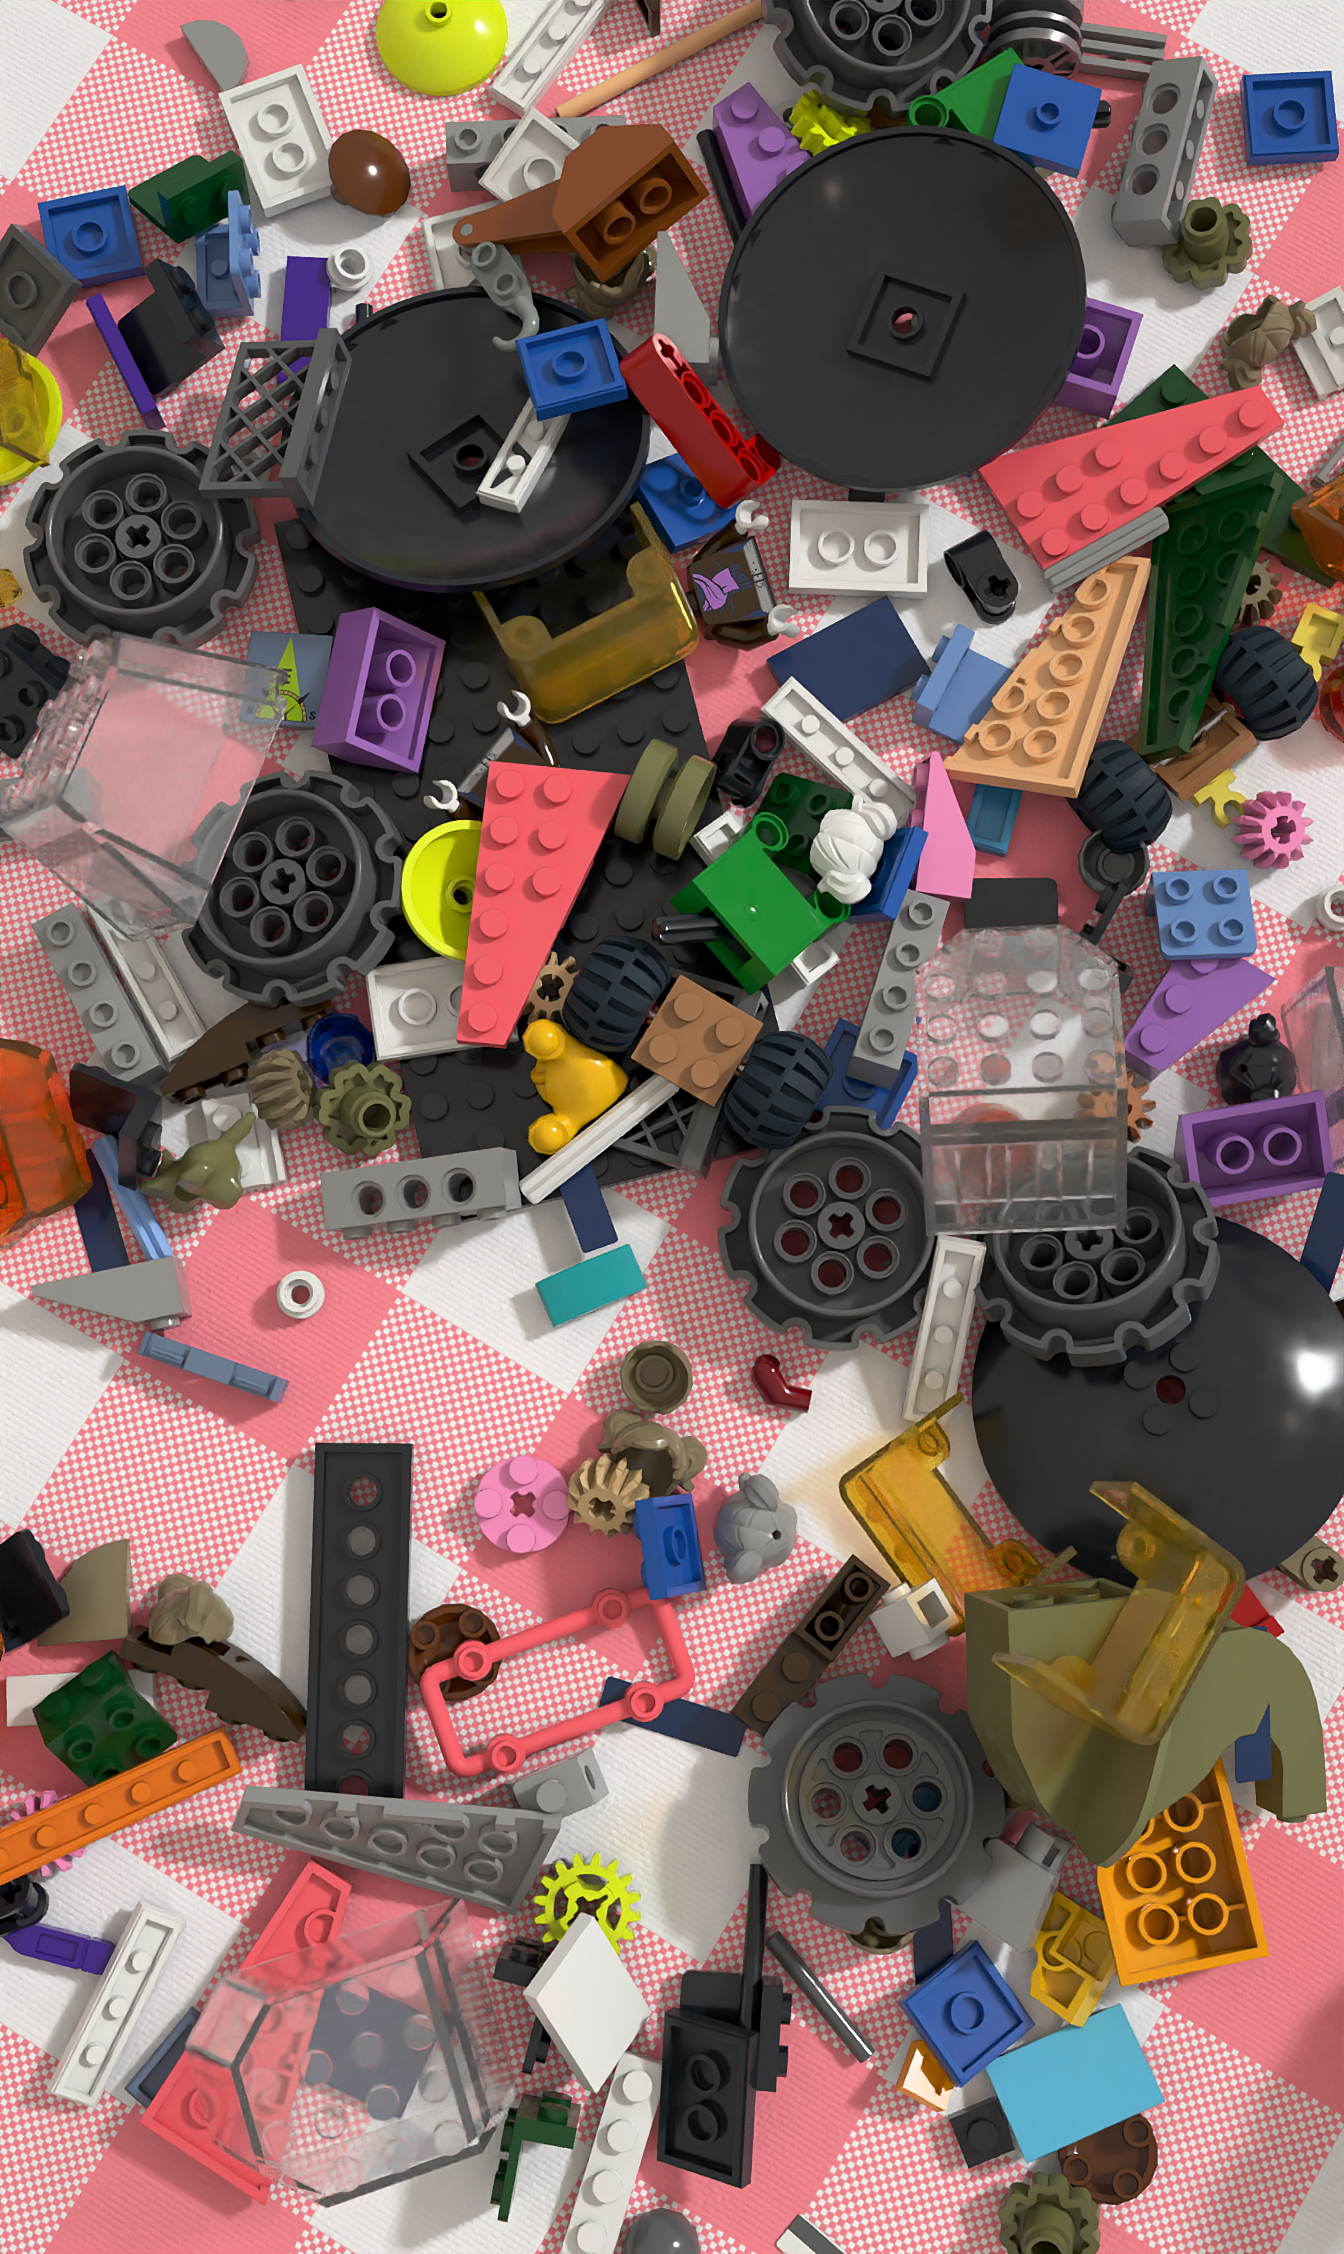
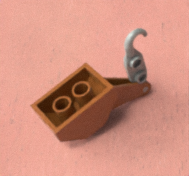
(604, 206)

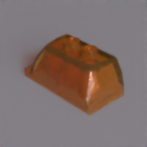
(39, 1143)

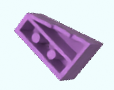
(754, 147)
(1187, 1007)

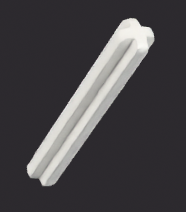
(596, 1138)

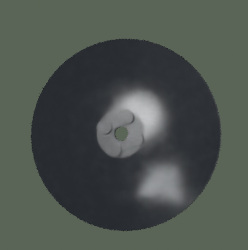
(890, 230)
(424, 399)
(1240, 1457)

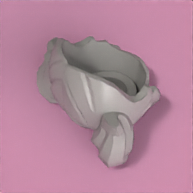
(747, 1526)

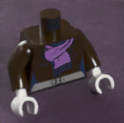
(732, 588)
(524, 744)

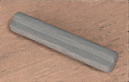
(1105, 550)

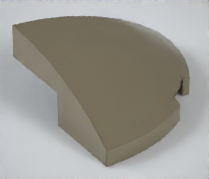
(96, 1597)

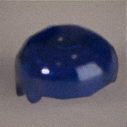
(336, 1041)

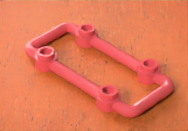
(474, 1660)

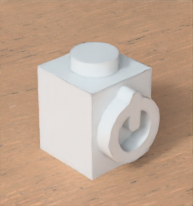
(914, 1619)

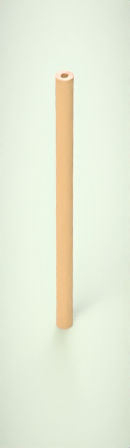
(660, 60)

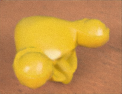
(572, 1079)

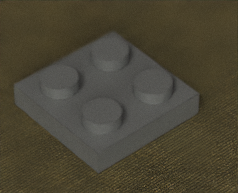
(32, 290)

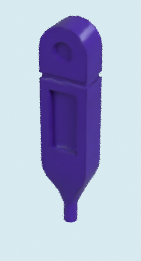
(62, 1947)

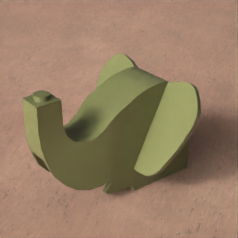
(1098, 1782)

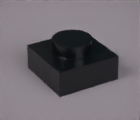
(981, 2132)

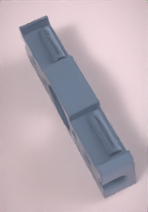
(213, 1367)

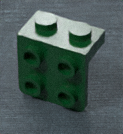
(191, 194)
(801, 808)
(102, 1722)
(539, 2120)

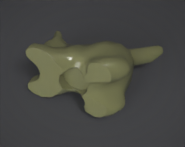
(203, 1172)

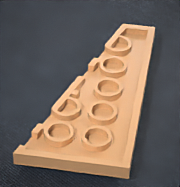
(1057, 696)

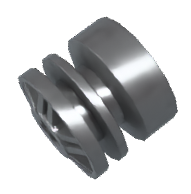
(1040, 33)

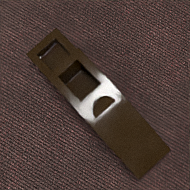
(228, 1047)
(811, 1645)
(238, 1683)

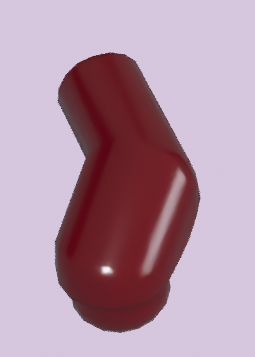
(773, 1387)

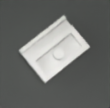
(1323, 350)
(259, 1151)

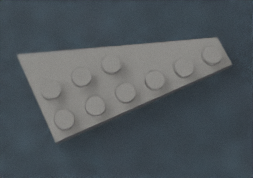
(438, 1846)

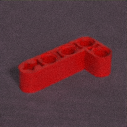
(696, 423)

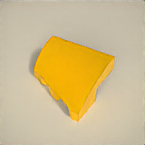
(1072, 1960)

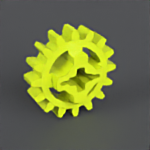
(822, 126)
(575, 1887)

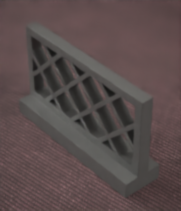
(309, 419)
(706, 1123)

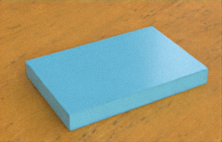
(1074, 2083)

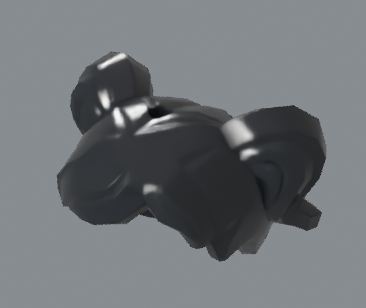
(1268, 1063)

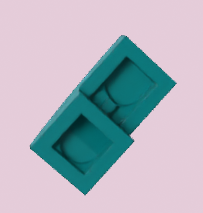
(591, 1285)

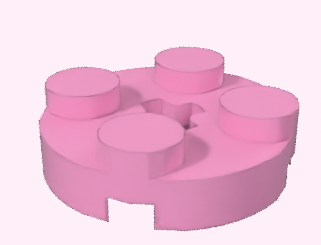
(522, 1532)

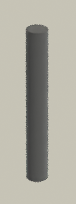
(819, 1997)

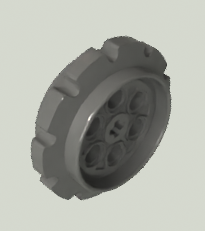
(855, 67)
(118, 480)
(295, 889)
(787, 1287)
(1099, 1326)
(806, 1848)

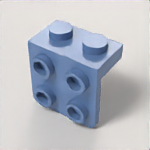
(226, 263)
(958, 688)
(1202, 914)

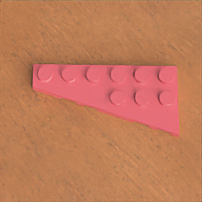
(1100, 479)
(531, 865)
(305, 1918)

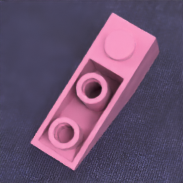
(948, 854)

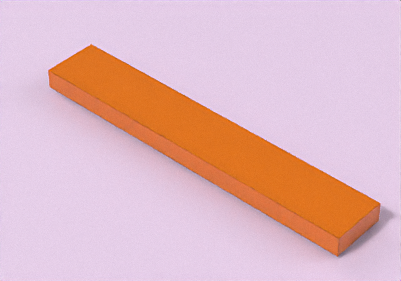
(116, 1803)

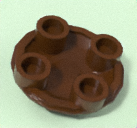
(368, 173)
(437, 1637)
(1113, 2162)

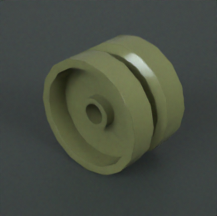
(659, 797)

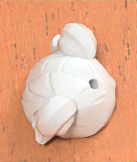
(851, 847)

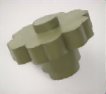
(1210, 244)
(362, 1108)
(1049, 2217)

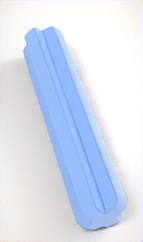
(132, 1203)

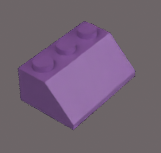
(1101, 359)
(378, 691)
(1256, 1148)

